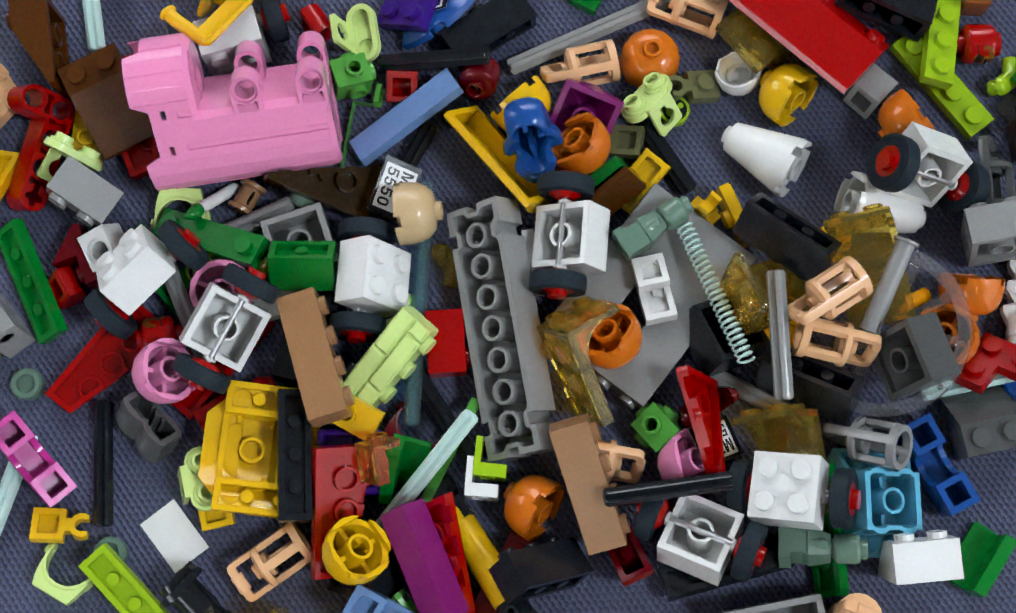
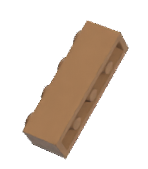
(314, 357)
(586, 478)

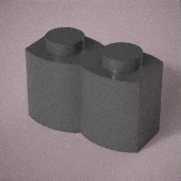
(152, 429)

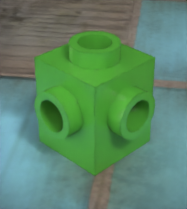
(352, 75)
(656, 425)

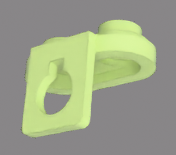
(359, 31)
(649, 100)
(62, 145)
(190, 485)

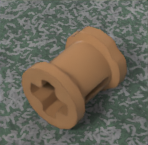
(246, 197)

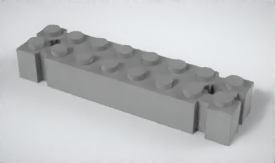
(502, 329)

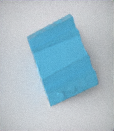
(887, 500)

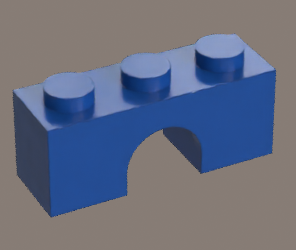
(943, 482)

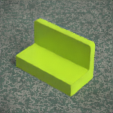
(485, 470)

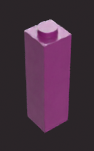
(423, 559)

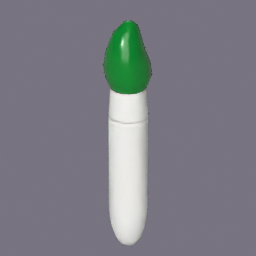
(198, 209)

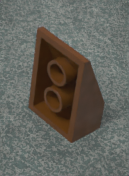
(43, 35)
(100, 98)

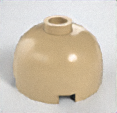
(415, 212)

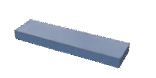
(406, 117)

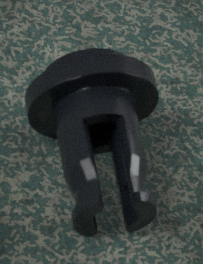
(189, 593)

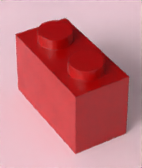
(449, 354)

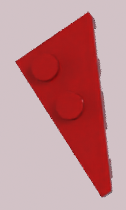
(703, 408)

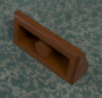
(619, 190)

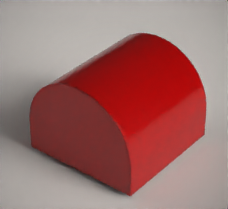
(314, 19)
(400, 84)
(66, 287)

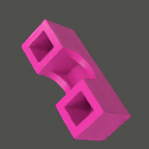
(33, 461)

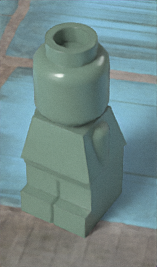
(651, 227)
(818, 547)

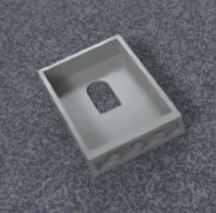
(667, 341)

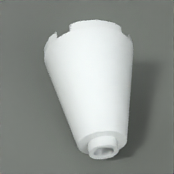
(767, 154)
(859, 192)

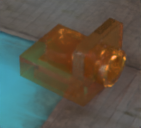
(372, 458)

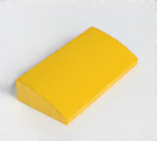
(488, 144)

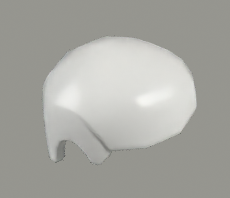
(735, 75)

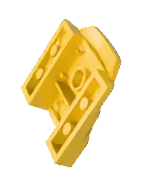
(241, 450)

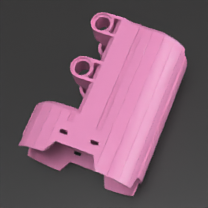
(233, 121)

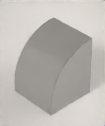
(870, 91)

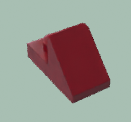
(72, 255)
(631, 560)

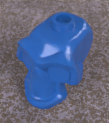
(530, 137)

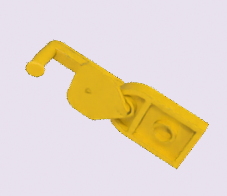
(213, 26)

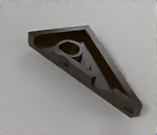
(339, 189)

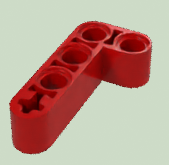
(24, 180)

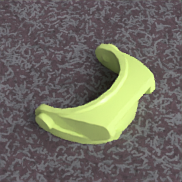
(166, 197)
(62, 593)

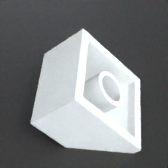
(921, 558)

